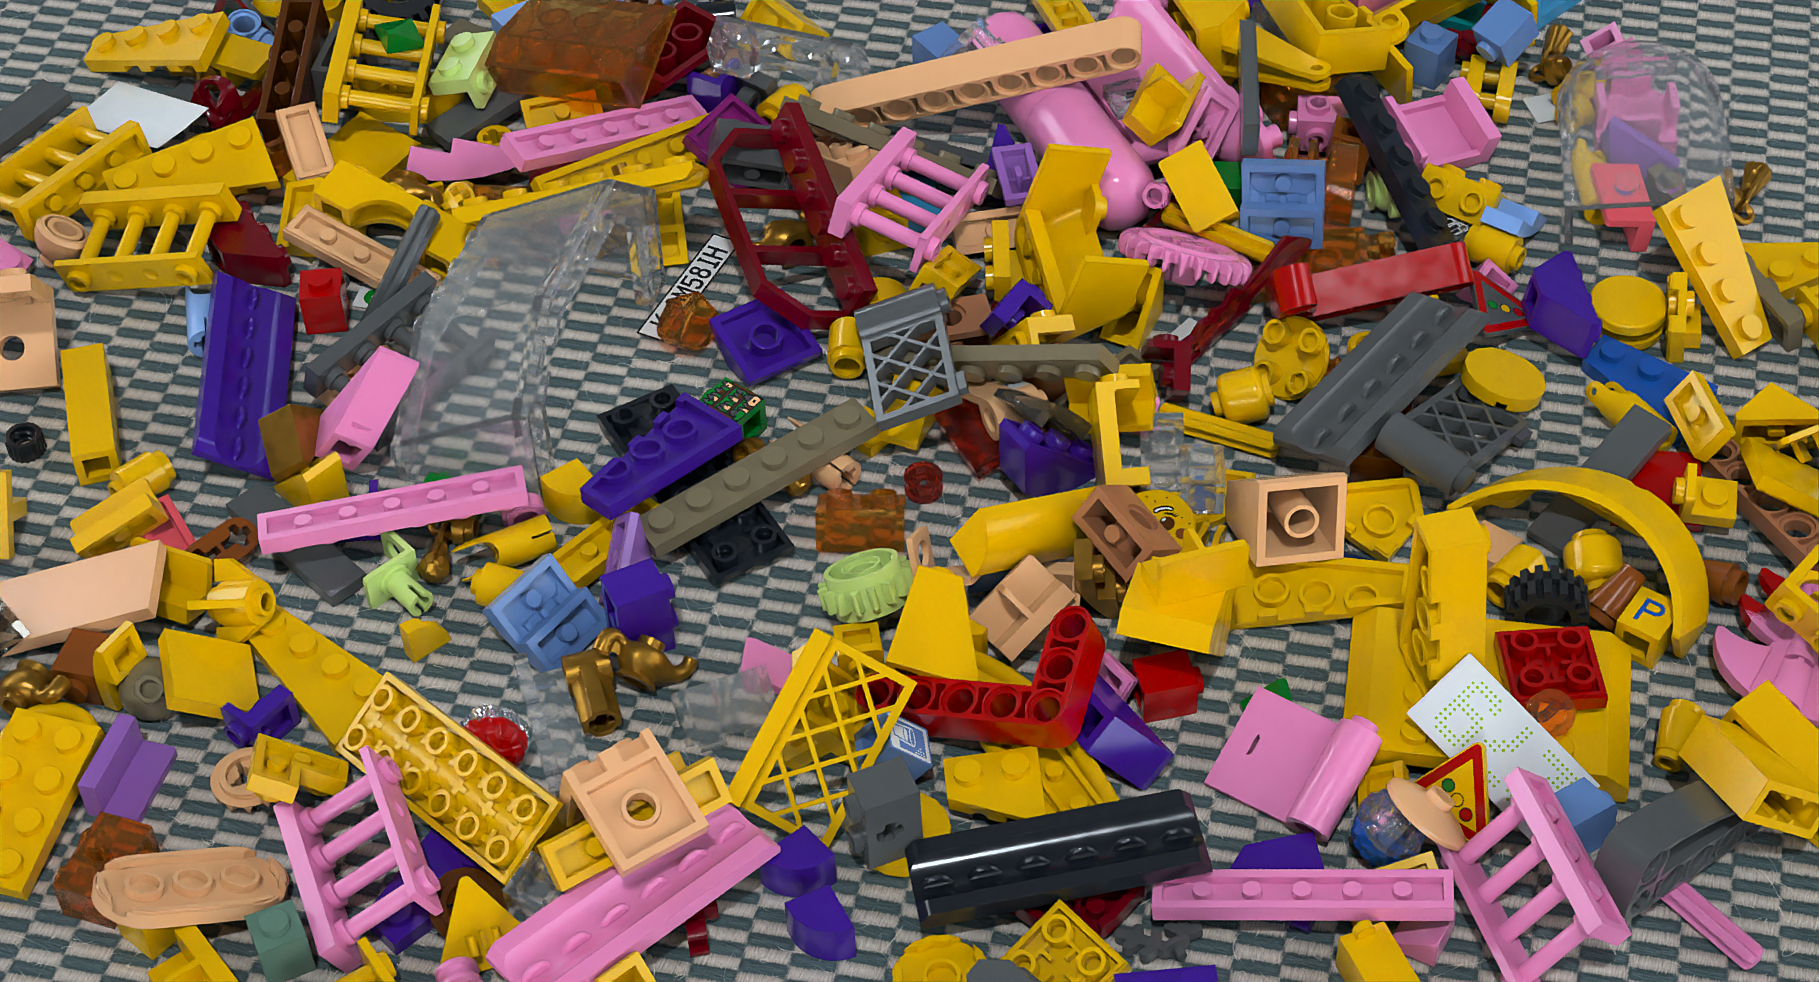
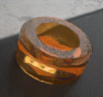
(1552, 711)

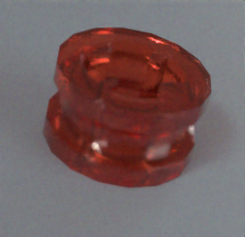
(920, 472)

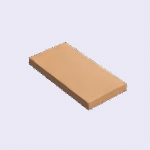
(87, 594)

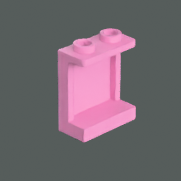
(1446, 127)

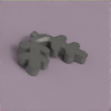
(1153, 946)

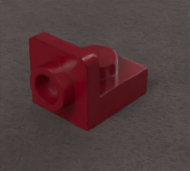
(1176, 370)

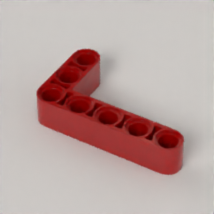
(1367, 285)
(983, 709)

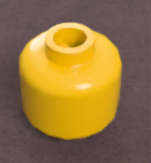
(1243, 395)
(1593, 556)

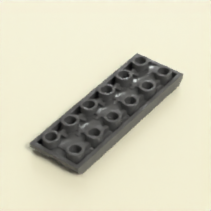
(1378, 378)

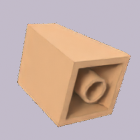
(1289, 516)

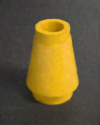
(1674, 728)

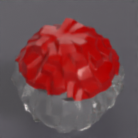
(500, 730)

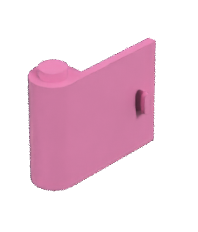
(1299, 767)

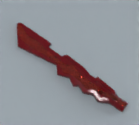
(1237, 300)

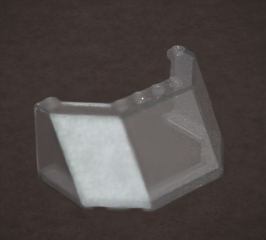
(497, 310)

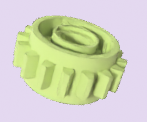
(866, 585)

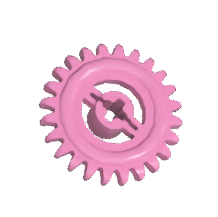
(1185, 256)

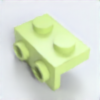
(464, 68)

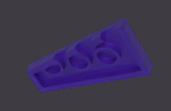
(666, 453)

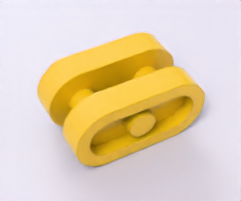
(1477, 75)

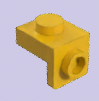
(863, 637)

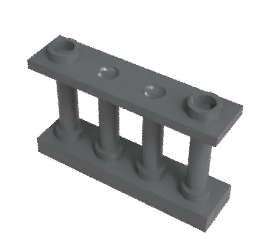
(358, 345)

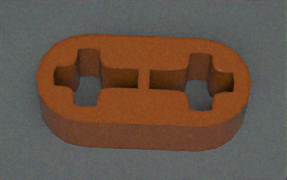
(217, 538)

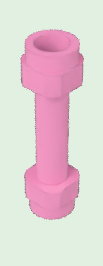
(1157, 194)

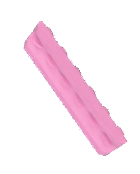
(614, 915)

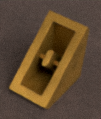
(290, 439)

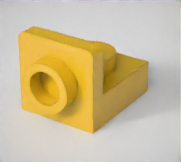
(1705, 499)

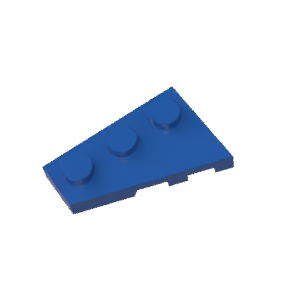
(1636, 373)

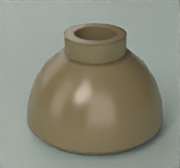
(143, 691)

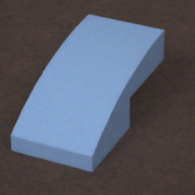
(1514, 218)

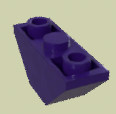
(1561, 306)
(1042, 460)
(1121, 738)

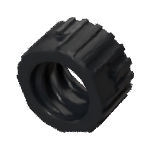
(29, 451)

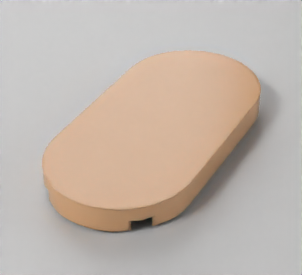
(188, 887)

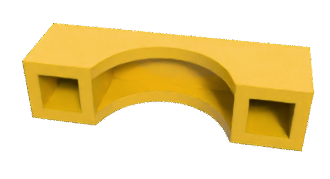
(363, 199)

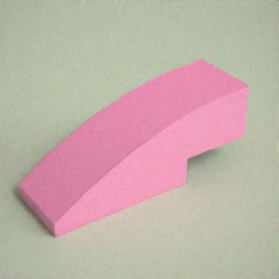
(465, 161)

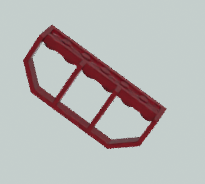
(812, 194)

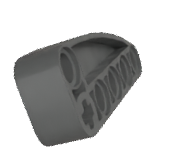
(1667, 845)

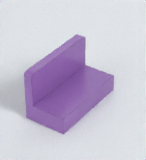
(125, 772)

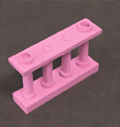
(886, 173)
(314, 861)
(1572, 879)

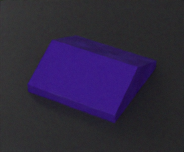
(761, 342)

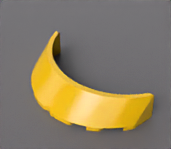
(1632, 510)

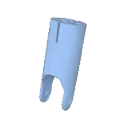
(196, 320)

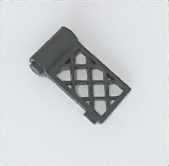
(900, 323)
(1435, 453)

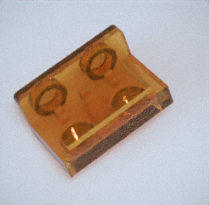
(860, 520)

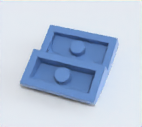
(1283, 198)
(546, 614)

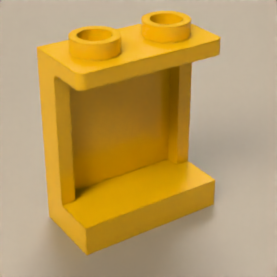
(1102, 402)

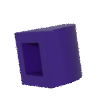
(800, 866)
(821, 925)

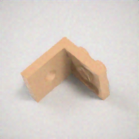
(28, 314)
(619, 776)

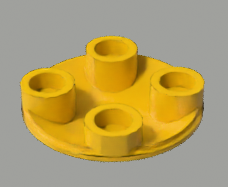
(1293, 356)

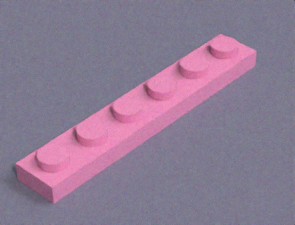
(595, 133)
(392, 510)
(1308, 895)

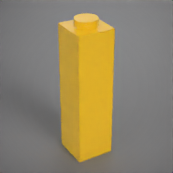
(91, 413)

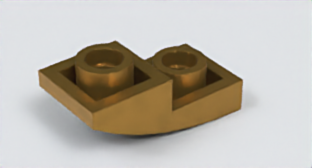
(1098, 579)

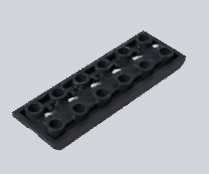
(729, 547)
(1056, 857)

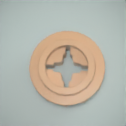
(227, 782)

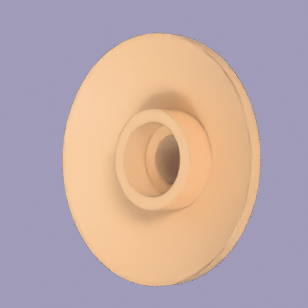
(1428, 811)

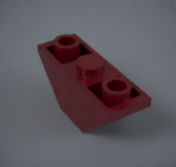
(248, 251)

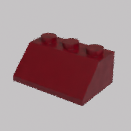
(684, 46)

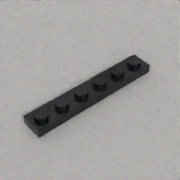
(1394, 162)

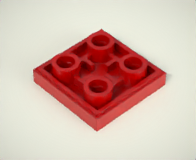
(1551, 660)

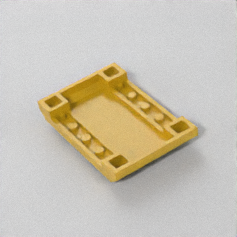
(1384, 690)

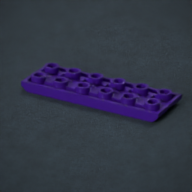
(242, 372)

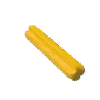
(1222, 233)
(1225, 431)

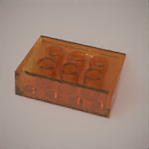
(581, 50)

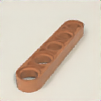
(1771, 523)

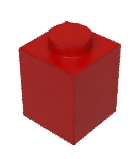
(323, 301)
(1166, 686)

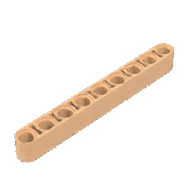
(986, 74)

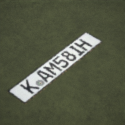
(694, 278)

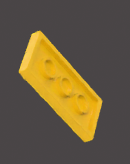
(38, 786)

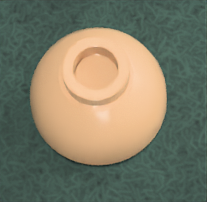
(59, 238)

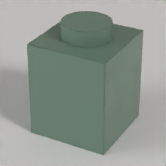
(280, 942)

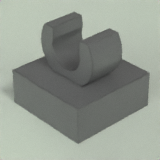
(756, 89)

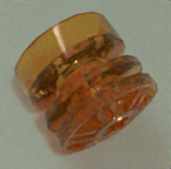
(1340, 176)

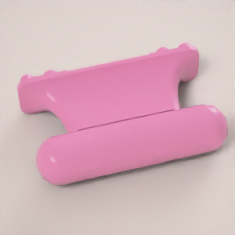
(1081, 117)

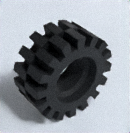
(1550, 588)

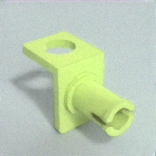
(397, 578)

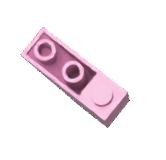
(364, 407)

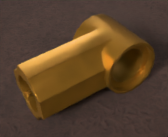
(591, 684)

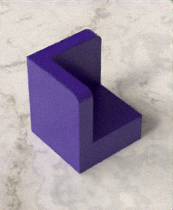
(711, 90)

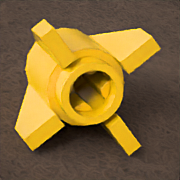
(238, 603)

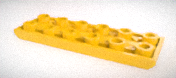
(674, 176)
(453, 777)

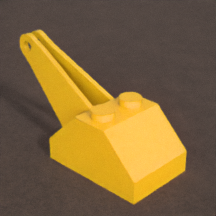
(1215, 33)
(1191, 624)

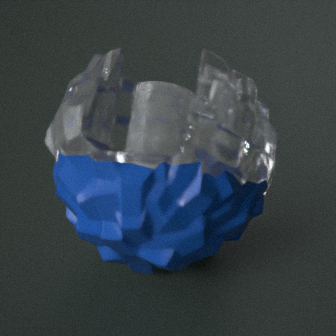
(1384, 832)

